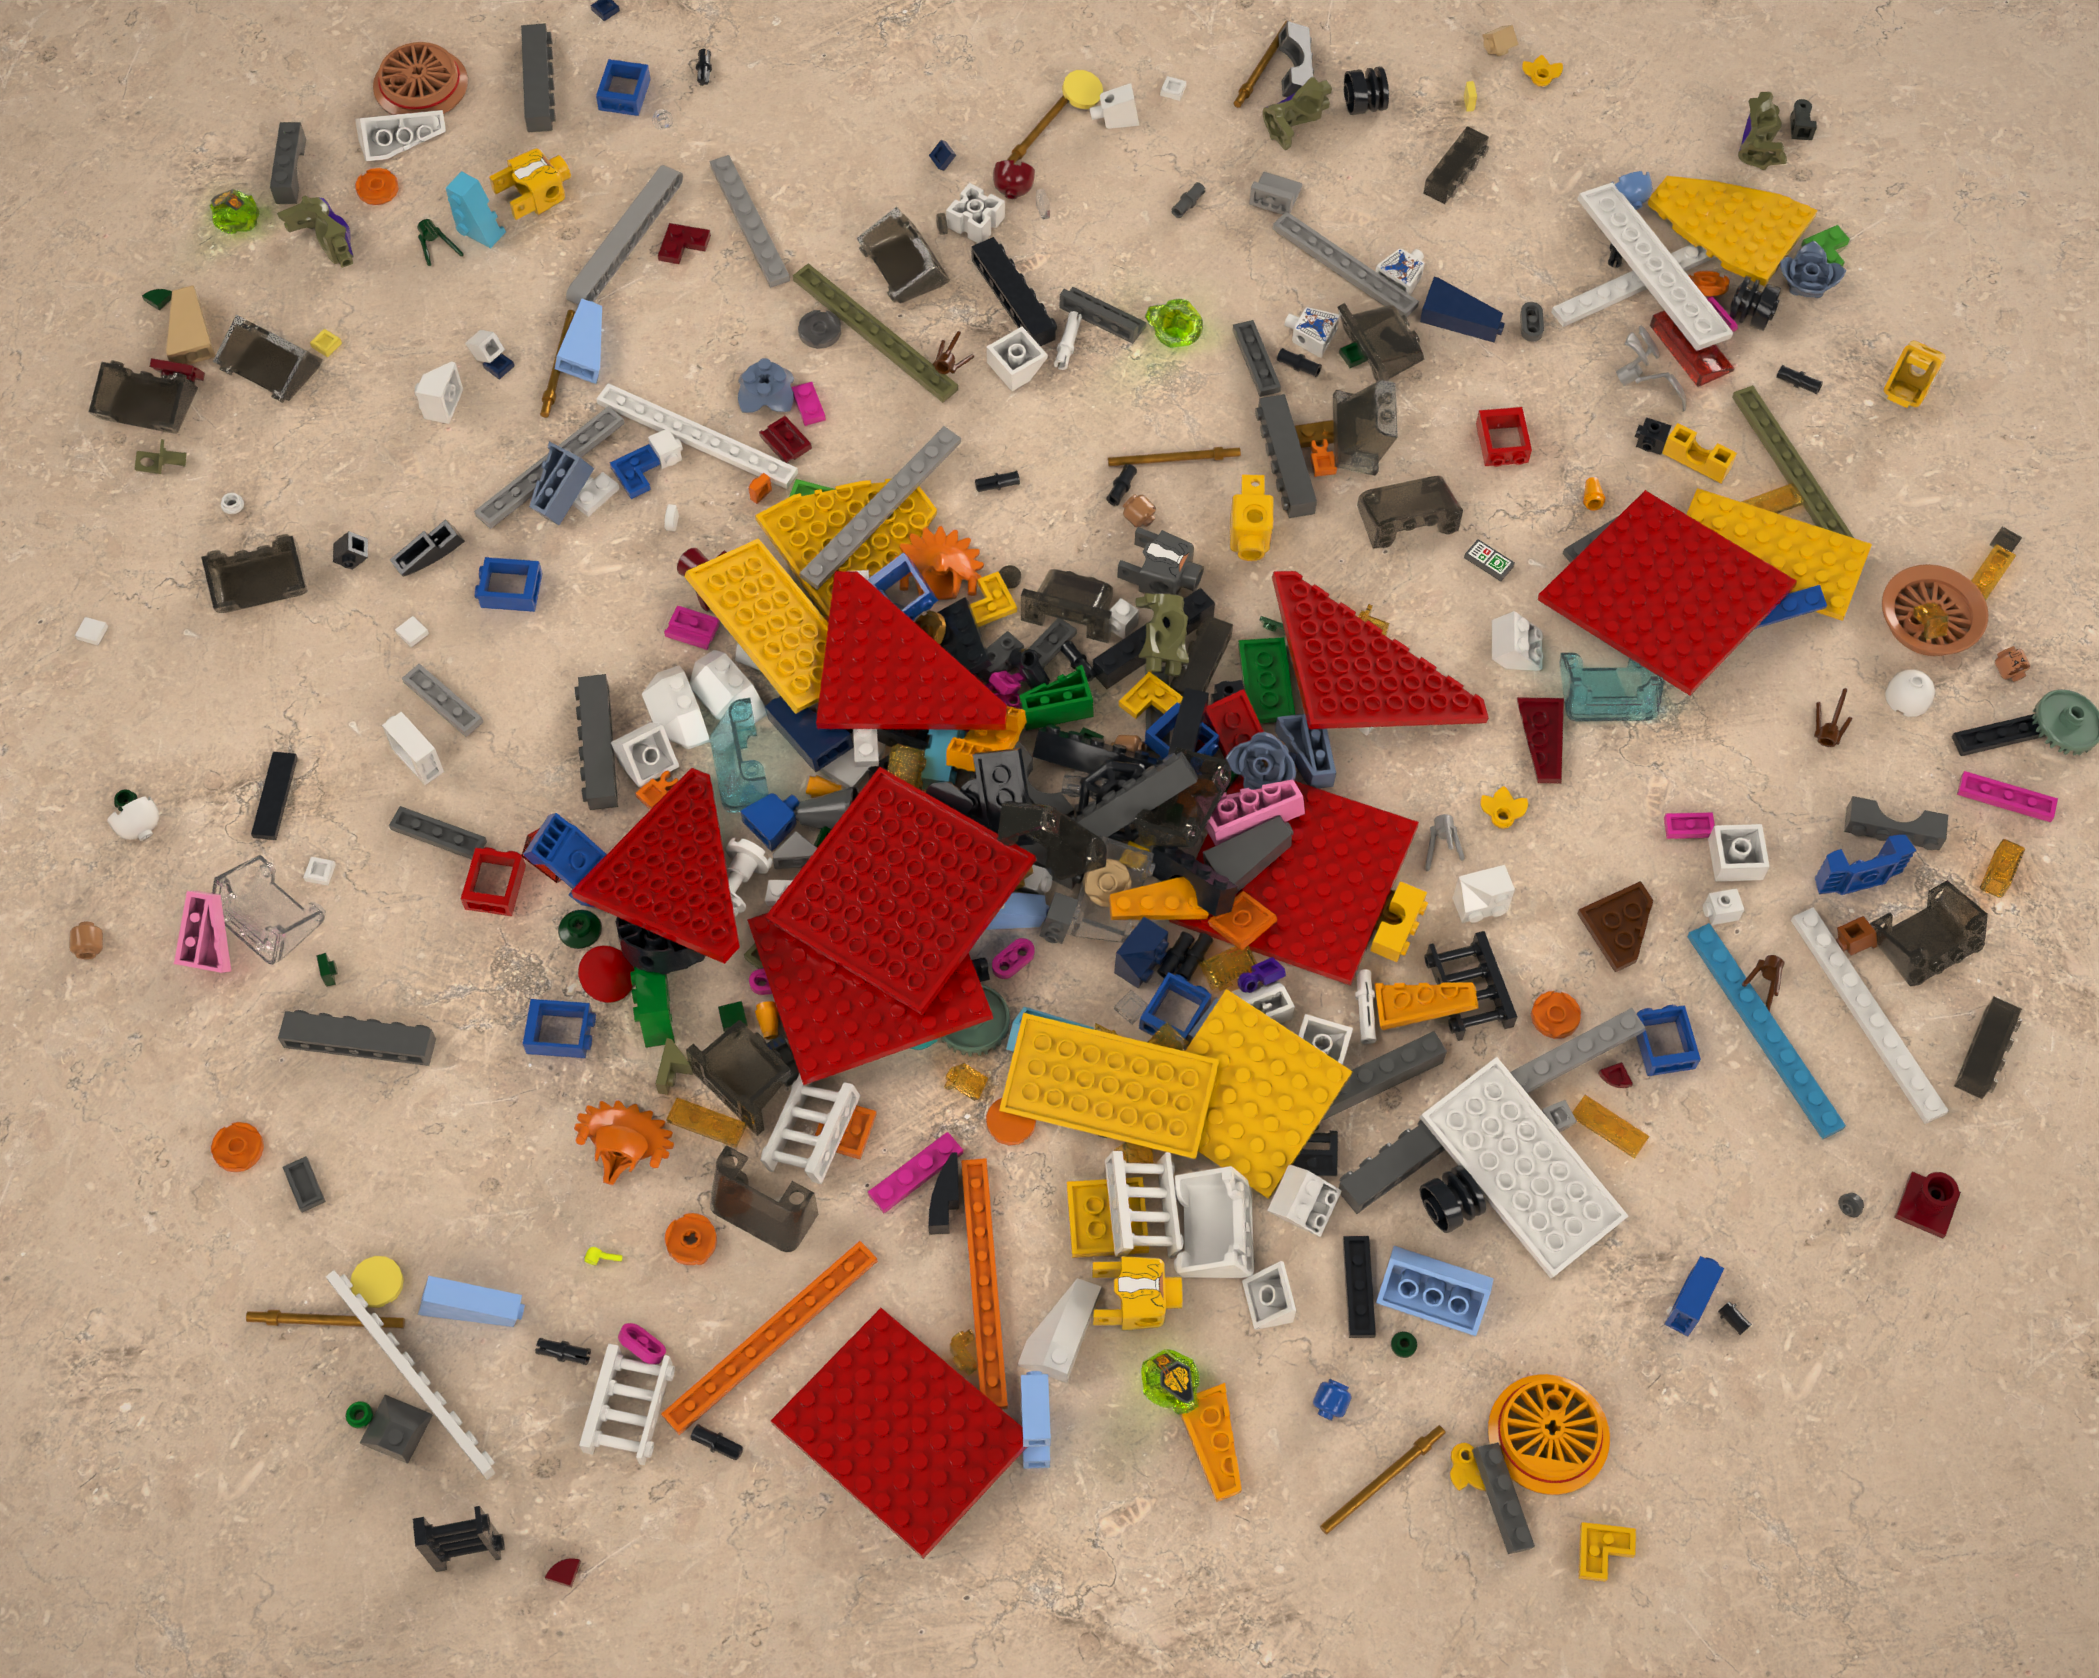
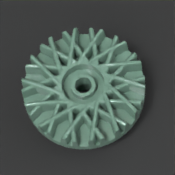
(2067, 721)
(986, 1034)

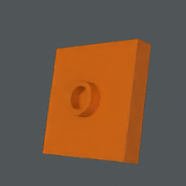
(1244, 922)

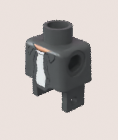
(1166, 564)

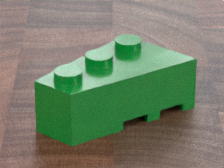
(1059, 701)
(652, 1006)

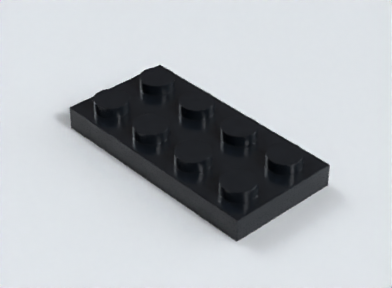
(963, 637)

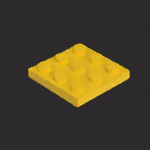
(1091, 1218)

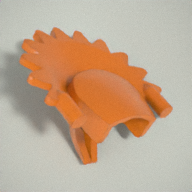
(942, 563)
(623, 1137)

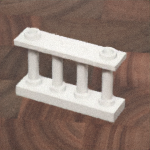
(825, 1143)
(1122, 1215)
(607, 1387)

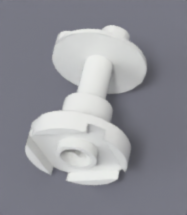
(746, 859)

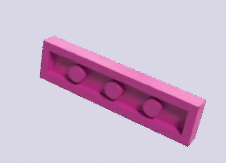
(2007, 796)
(914, 1173)

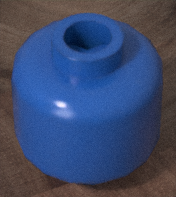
(1332, 1399)

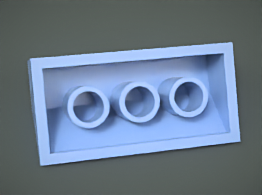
(1435, 1290)

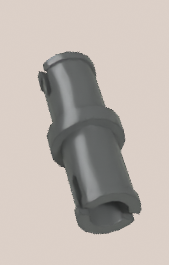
(1188, 200)

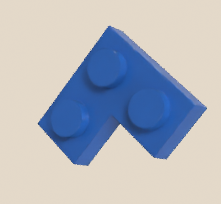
(630, 470)

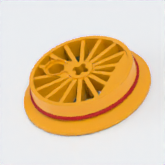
(1540, 1473)

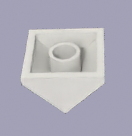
(1270, 1297)

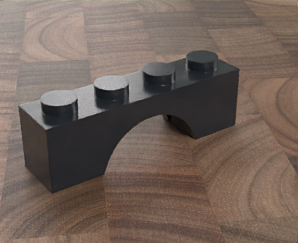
(1212, 890)

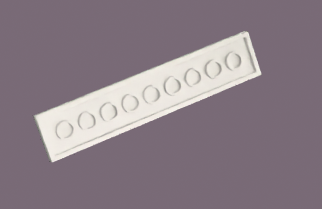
(1655, 266)

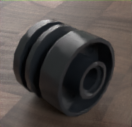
(1366, 90)
(1756, 303)
(1452, 1199)

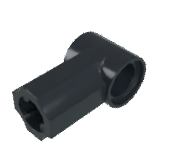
(1031, 668)

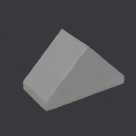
(793, 852)

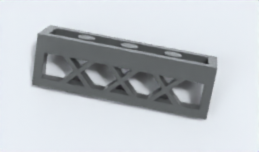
(1102, 314)

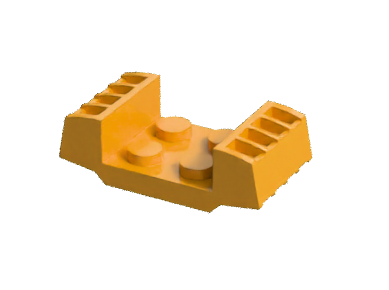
(961, 751)

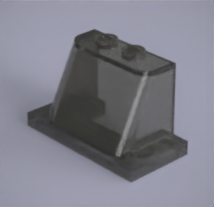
(1383, 339)
(1364, 426)
(1071, 599)
(740, 1072)

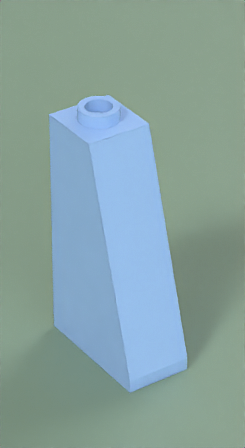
(582, 344)
(1021, 911)
(469, 1303)

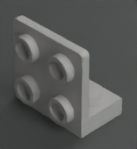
(1275, 193)

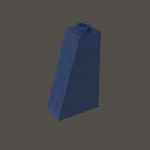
(1460, 312)
(814, 745)

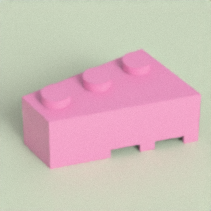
(203, 934)

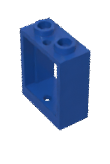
(629, 103)
(893, 573)
(509, 601)
(1166, 723)
(1179, 985)
(563, 1009)
(1672, 1062)
(1694, 1295)

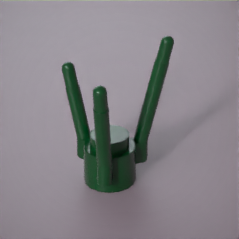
(430, 232)

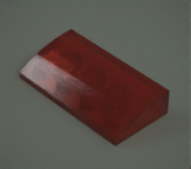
(1700, 365)

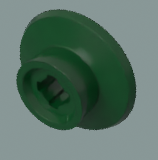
(582, 937)

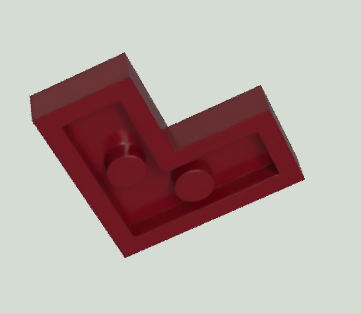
(681, 237)

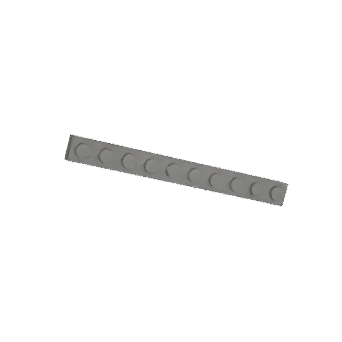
(880, 508)

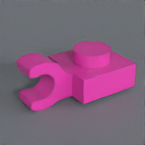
(1006, 683)

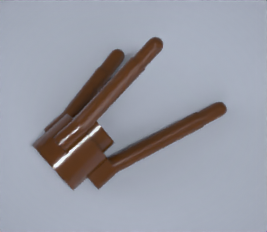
(946, 361)
(1829, 734)
(1771, 971)

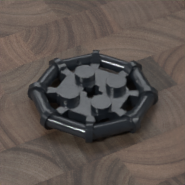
(1114, 784)

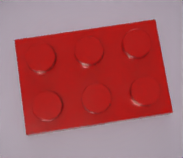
(1233, 721)

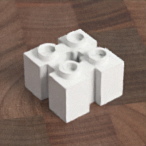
(975, 213)

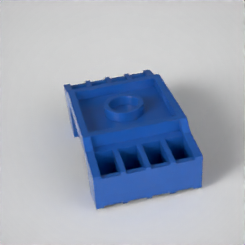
(564, 851)
(1842, 878)

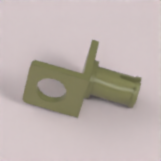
(159, 459)

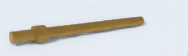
(1247, 88)
(1020, 149)
(549, 395)
(1217, 453)
(275, 1317)
(1421, 1447)

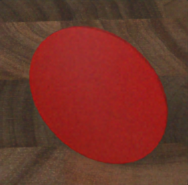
(605, 974)

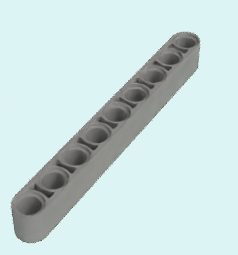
(625, 235)

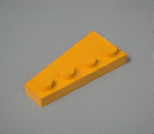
(1157, 901)
(1411, 1004)
(1214, 1441)

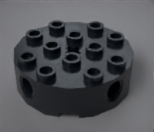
(653, 952)

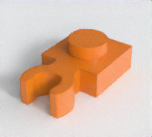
(1321, 460)
(654, 790)

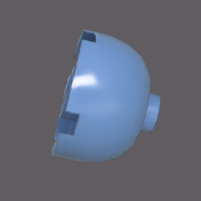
(1635, 188)

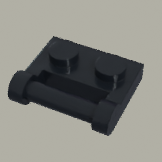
(1320, 1161)

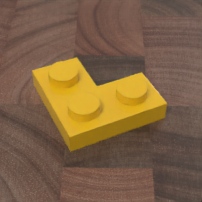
(997, 600)
(1147, 692)
(1597, 1543)

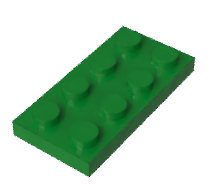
(1266, 677)

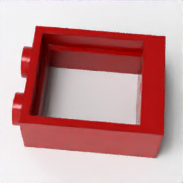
(1502, 419)
(487, 902)

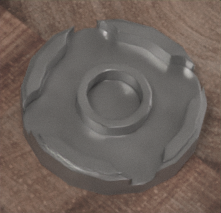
(819, 329)

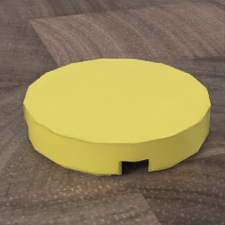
(1082, 89)
(377, 1281)

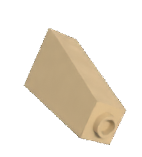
(187, 330)

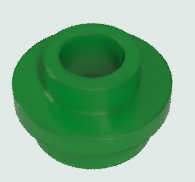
(354, 1409)

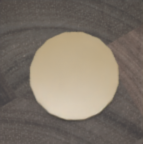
(1106, 881)

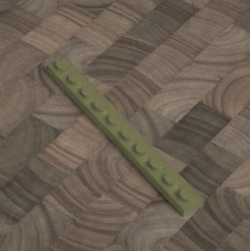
(875, 332)
(1788, 460)

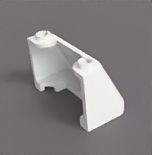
(1215, 1224)

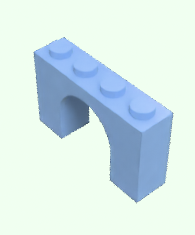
(1035, 1420)

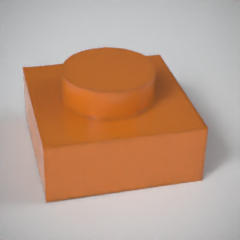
(760, 488)

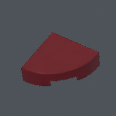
(1616, 1076)
(564, 1572)

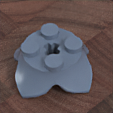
(1810, 272)
(765, 385)
(1247, 757)

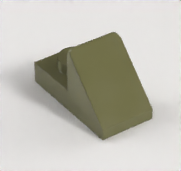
(671, 1063)

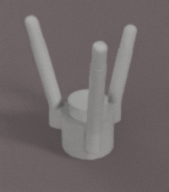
(1445, 829)

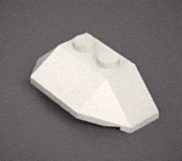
(720, 683)
(675, 707)

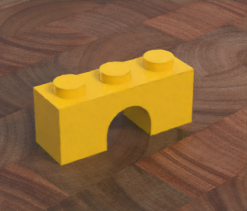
(1683, 447)
(1392, 939)

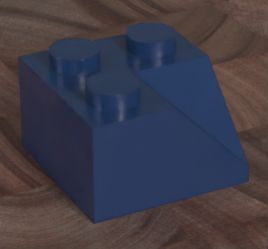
(1141, 953)

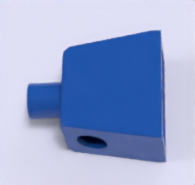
(771, 818)

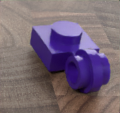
(1265, 972)

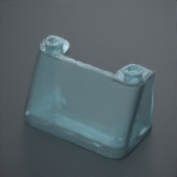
(1609, 692)
(738, 780)

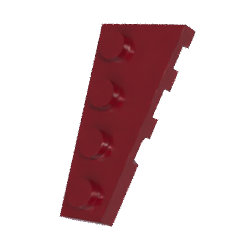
(1544, 734)

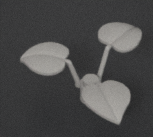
(1633, 370)

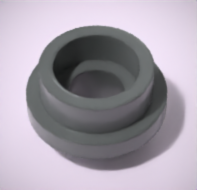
(1851, 1204)

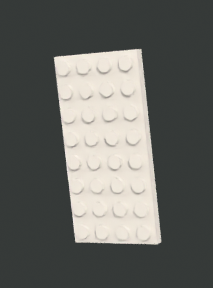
(1524, 1167)

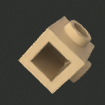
(1500, 40)

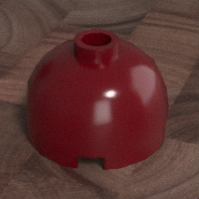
(1013, 179)

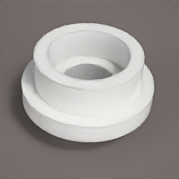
(229, 499)

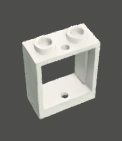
(413, 748)

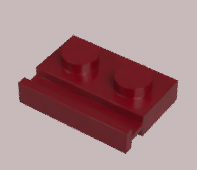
(168, 367)
(785, 440)

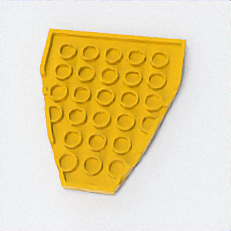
(1734, 223)
(807, 523)

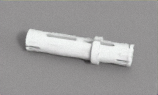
(1066, 346)
(1365, 1002)

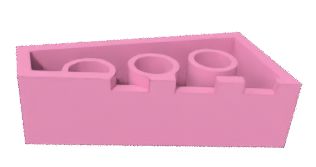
(1251, 808)

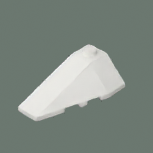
(391, 134)
(1059, 1336)

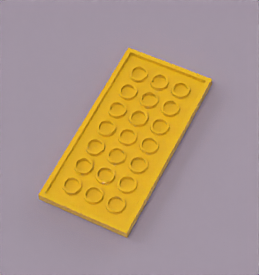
(1792, 546)
(767, 619)
(1109, 1085)

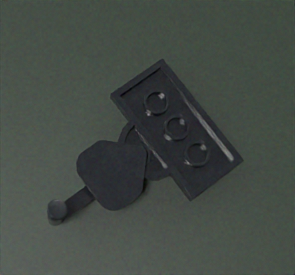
(997, 780)

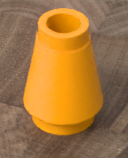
(1593, 494)
(820, 786)
(768, 1017)

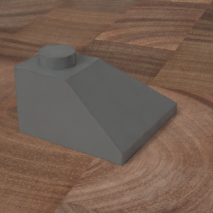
(396, 1429)

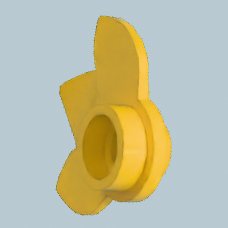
(1541, 71)
(1503, 805)
(1465, 1471)

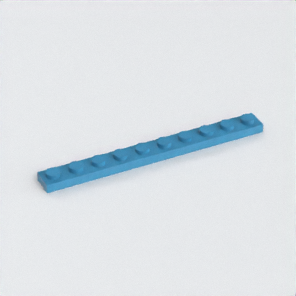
(1766, 1032)

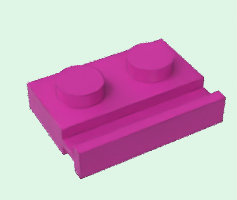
(692, 627)

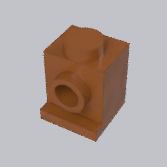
(1856, 936)

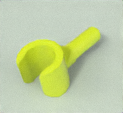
(594, 1254)

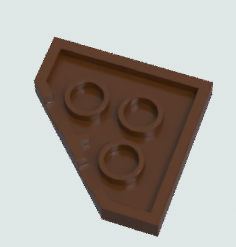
(1619, 924)

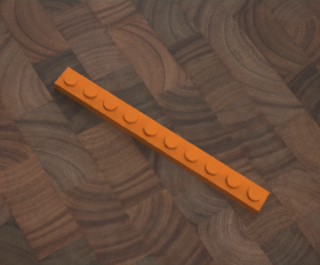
(984, 1281)
(769, 1338)

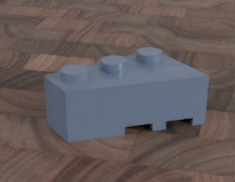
(560, 483)
(1311, 747)

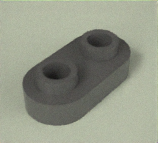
(1532, 323)

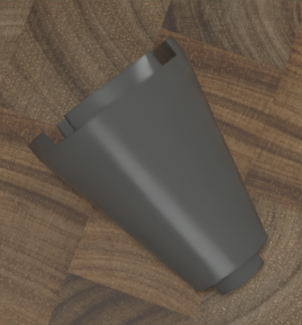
(825, 809)

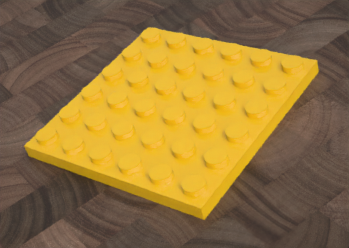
(1264, 1093)

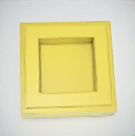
(1470, 96)
(325, 343)

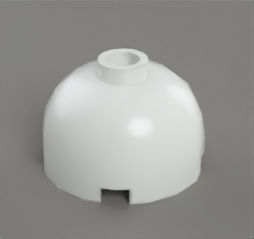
(1910, 692)
(136, 819)

